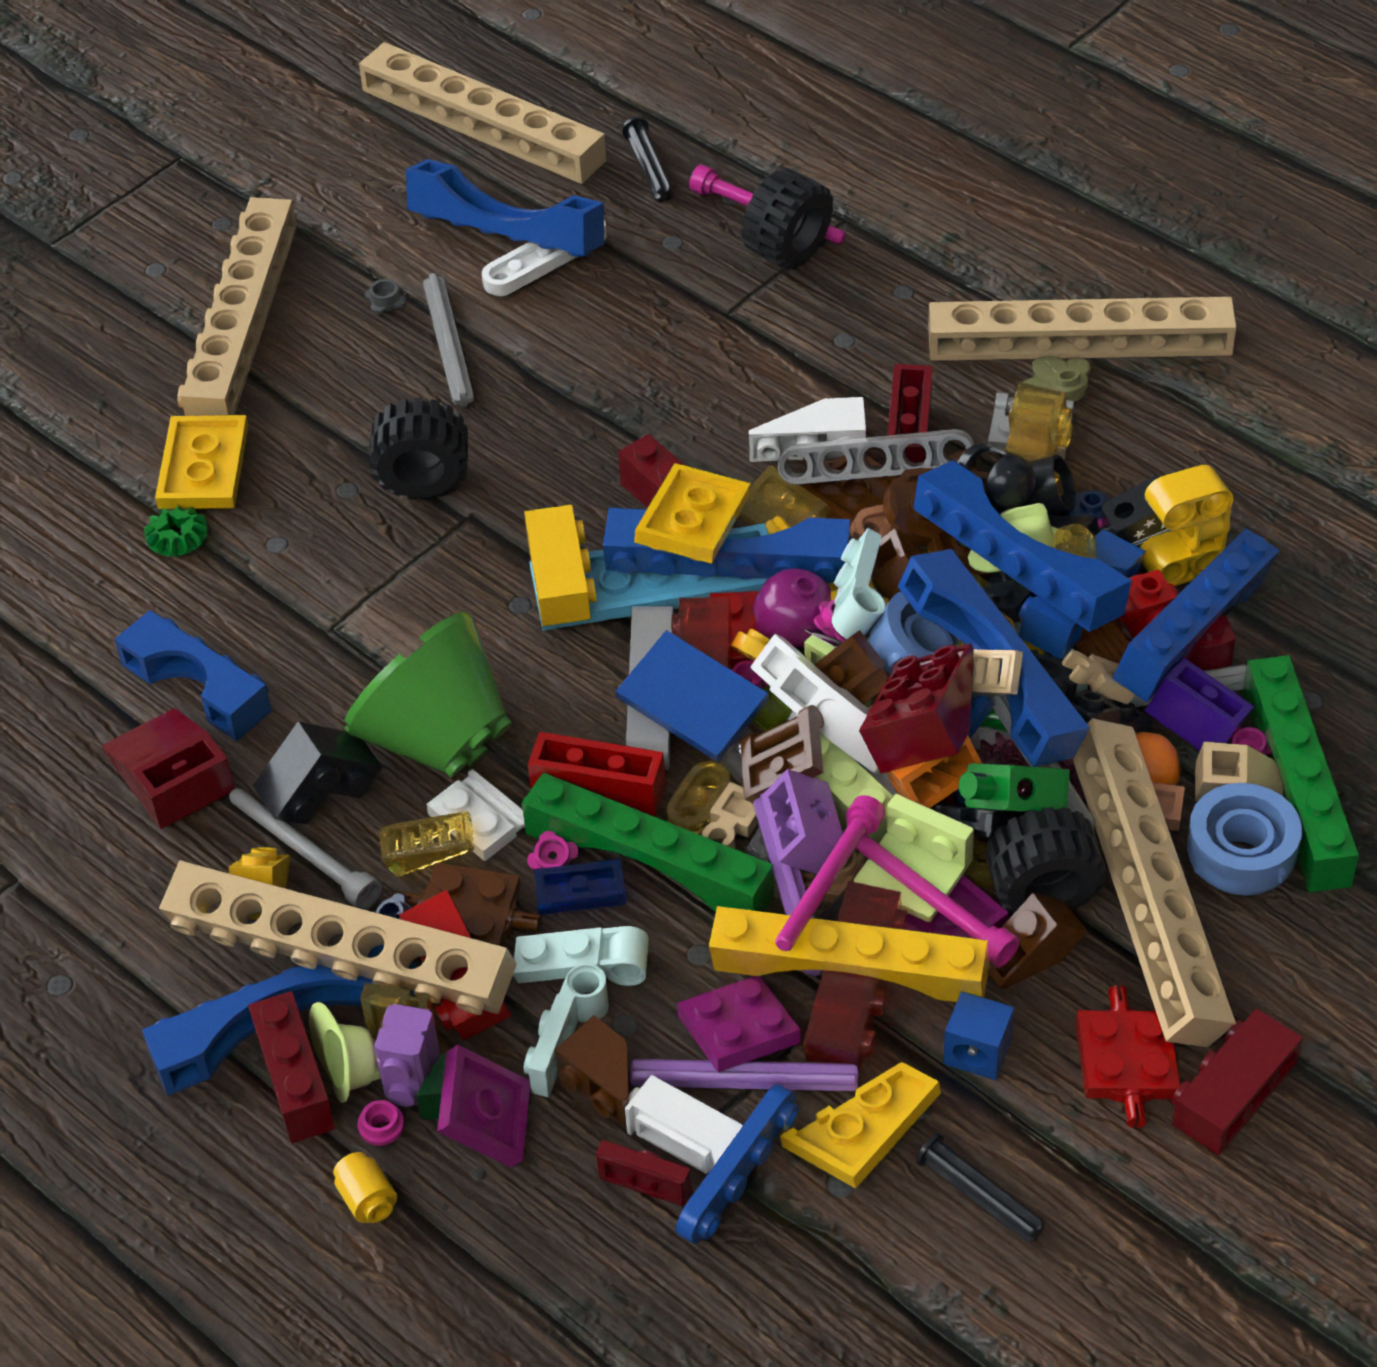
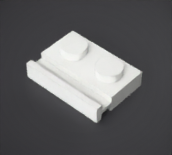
(492, 813)

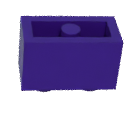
(1198, 706)

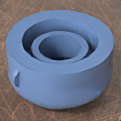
(905, 633)
(1243, 815)

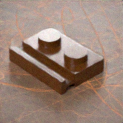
(855, 667)

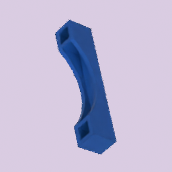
(445, 193)
(809, 545)
(1073, 584)
(1180, 625)
(1041, 716)
(197, 1041)

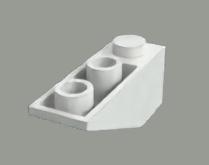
(818, 422)

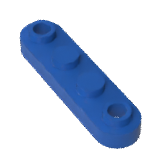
(729, 1175)

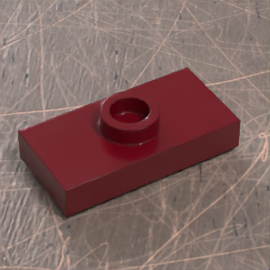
(644, 1172)

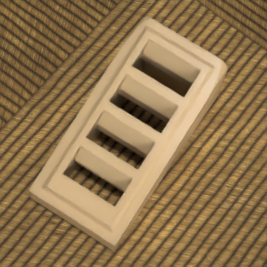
(987, 668)

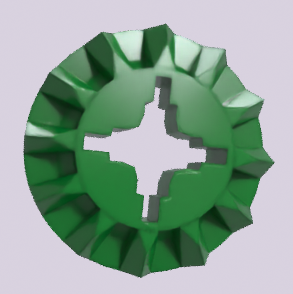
(169, 543)

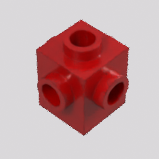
(1146, 599)

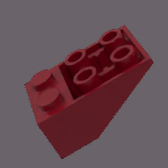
(921, 709)
(171, 766)

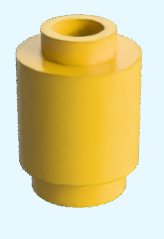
(364, 1188)

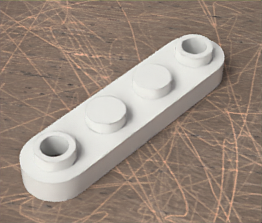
(522, 267)

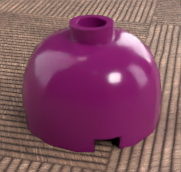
(790, 604)

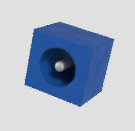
(978, 1035)

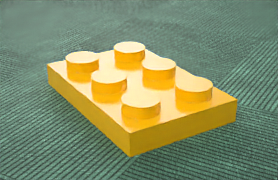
(202, 462)
(692, 513)

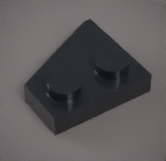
(982, 820)

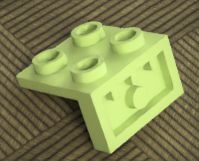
(928, 844)

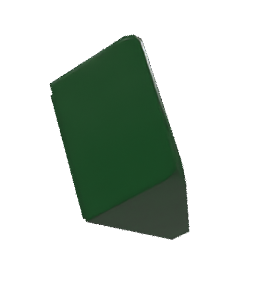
(431, 1090)

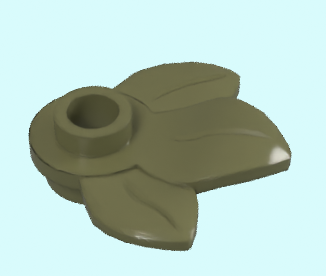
(1062, 376)

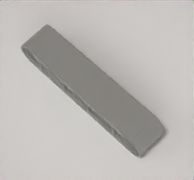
(855, 453)
(646, 628)

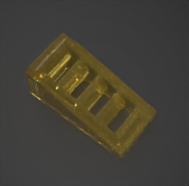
(400, 841)

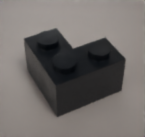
(311, 766)

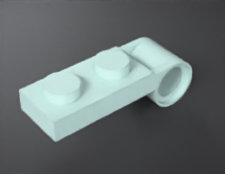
(855, 602)
(616, 950)
(560, 1022)

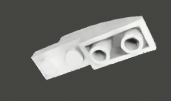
(802, 684)

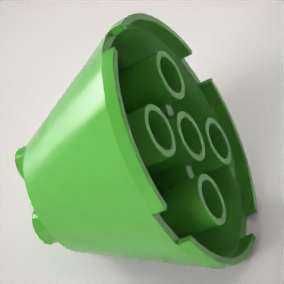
(436, 702)

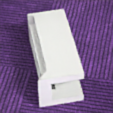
(679, 1124)

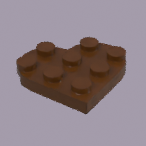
(899, 511)

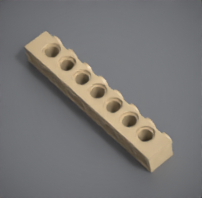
(483, 112)
(239, 309)
(1081, 328)
(1151, 887)
(198, 888)

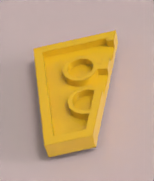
(865, 1128)

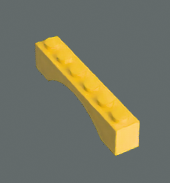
(921, 961)

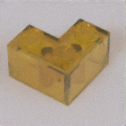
(1039, 422)

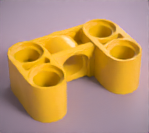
(1197, 512)

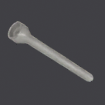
(358, 888)

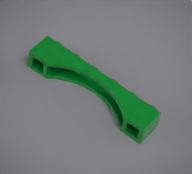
(1280, 711)
(703, 866)

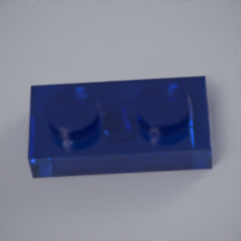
(579, 886)

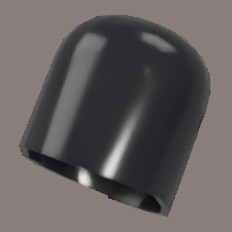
(1010, 479)
(1045, 485)

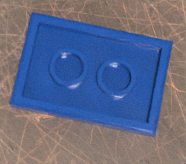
(692, 695)

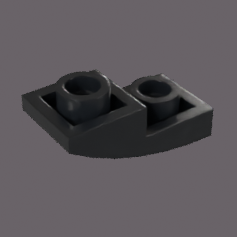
(1094, 705)

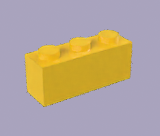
(559, 565)

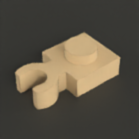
(1098, 674)
(731, 816)

